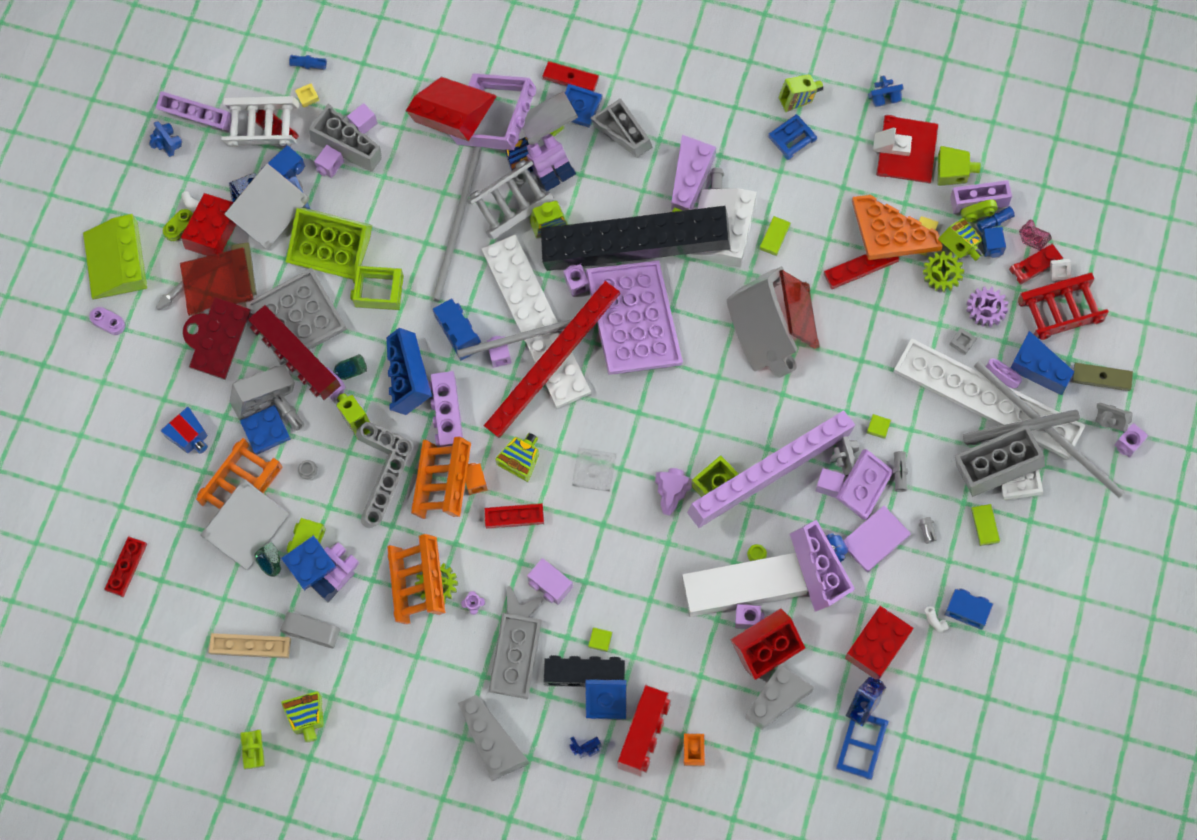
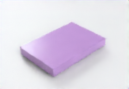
(864, 484)
(876, 538)

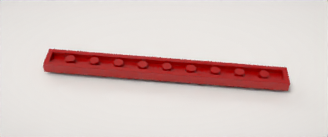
(552, 359)

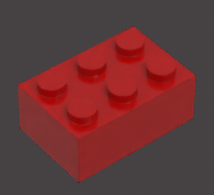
(208, 227)
(768, 643)
(879, 643)

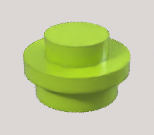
(756, 552)

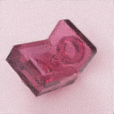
(1034, 236)

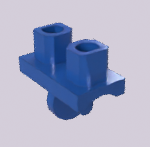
(893, 91)
(161, 139)

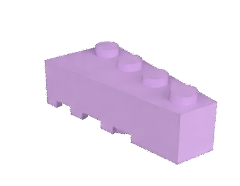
(692, 170)
(820, 566)

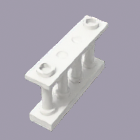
(252, 105)

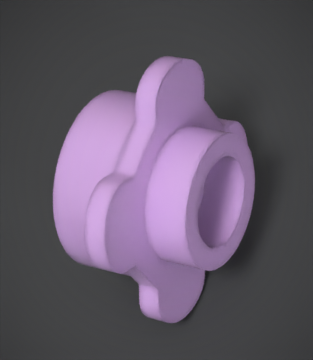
(472, 597)

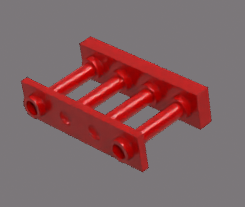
(1065, 289)

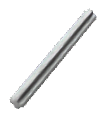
(1033, 424)

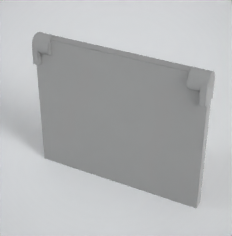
(548, 117)
(266, 206)
(244, 523)

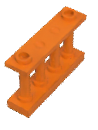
(270, 471)
(455, 482)
(431, 574)

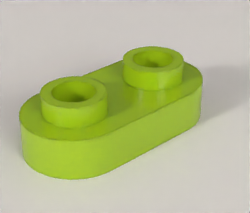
(978, 210)
(178, 224)

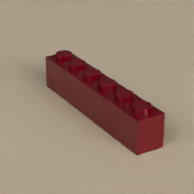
(294, 352)

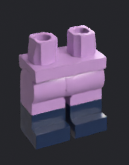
(549, 163)
(335, 580)

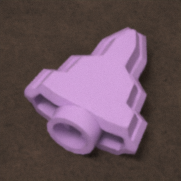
(672, 488)

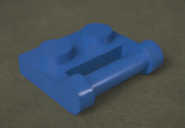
(788, 132)

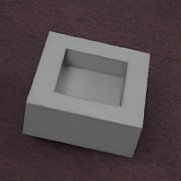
(963, 341)

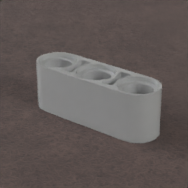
(310, 630)

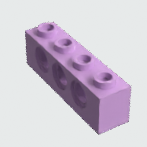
(194, 111)
(445, 382)

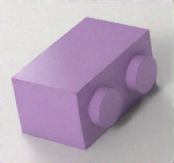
(549, 581)

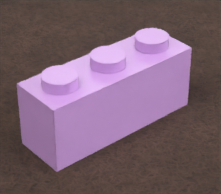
(972, 194)

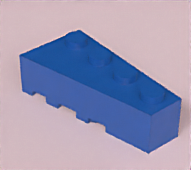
(407, 372)

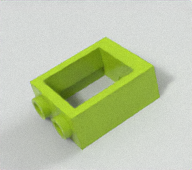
(377, 273)

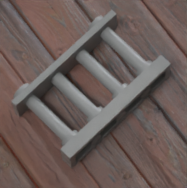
(525, 207)

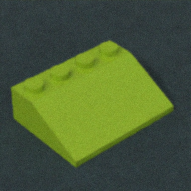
(328, 242)
(115, 257)

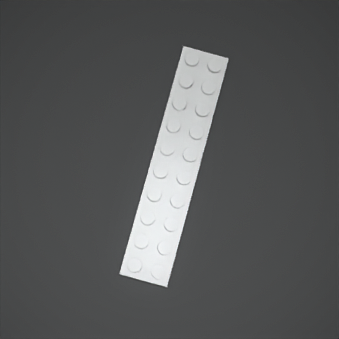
(531, 312)
(977, 393)

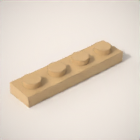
(249, 645)

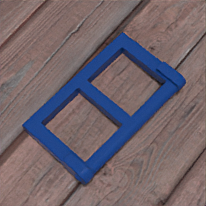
(876, 749)

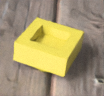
(307, 95)

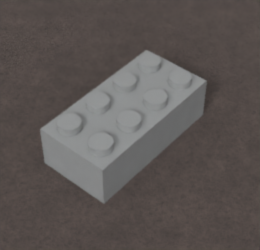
(1000, 460)

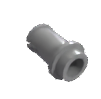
(716, 178)
(519, 180)
(927, 529)

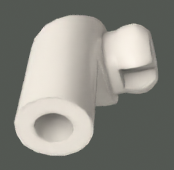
(189, 202)
(932, 619)

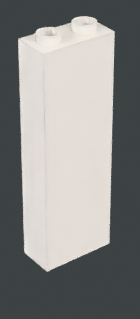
(743, 584)

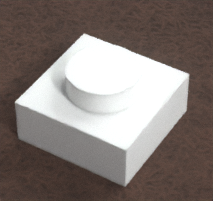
(1060, 269)

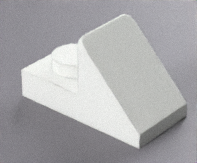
(889, 142)

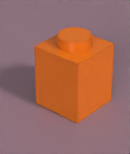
(475, 479)

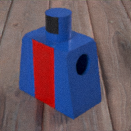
(186, 432)

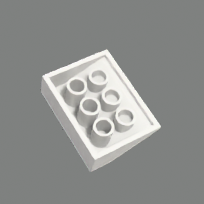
(740, 209)

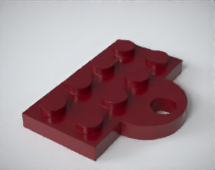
(216, 337)

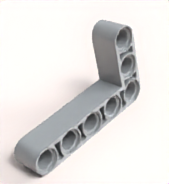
(387, 472)

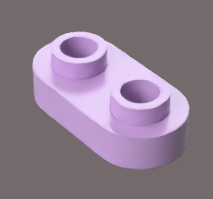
(106, 319)
(1004, 373)

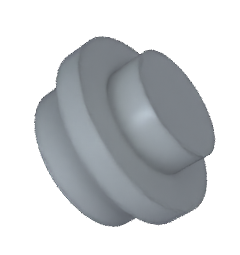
(307, 469)

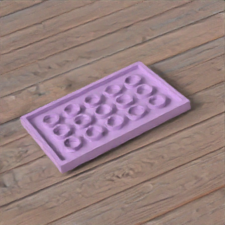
(639, 324)

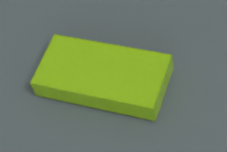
(775, 235)
(985, 524)

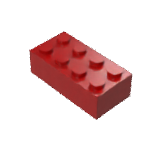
(643, 730)

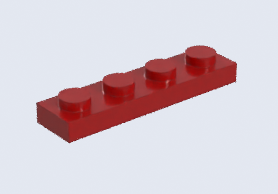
(856, 269)

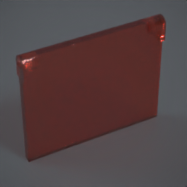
(218, 276)
(799, 309)

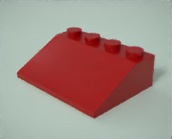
(450, 107)

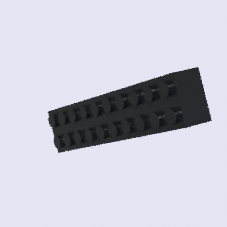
(635, 238)

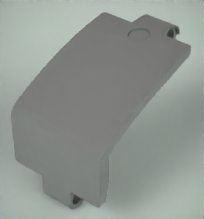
(762, 325)

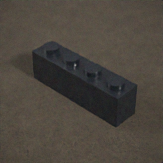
(575, 671)

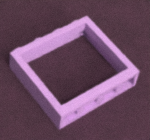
(517, 121)

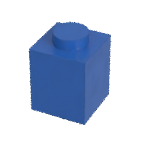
(993, 242)

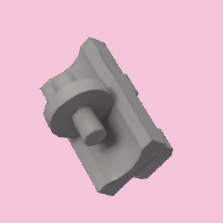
(1113, 417)
(844, 454)

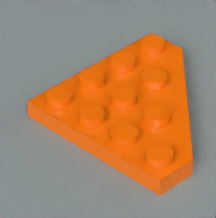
(890, 233)

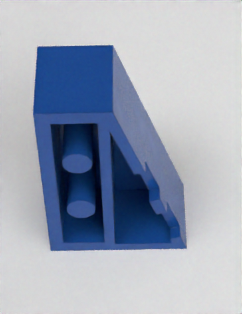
(456, 326)
(1041, 365)

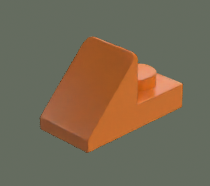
(694, 750)

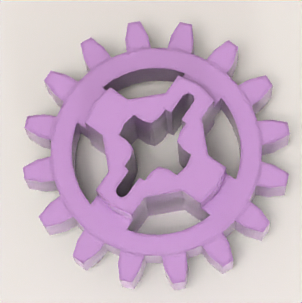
(989, 299)

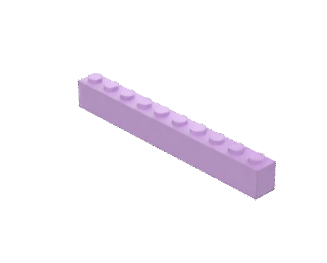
(770, 469)

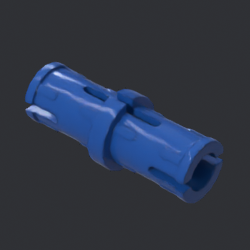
(308, 62)
(996, 219)

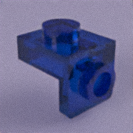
(589, 748)

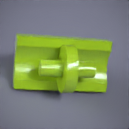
(252, 749)

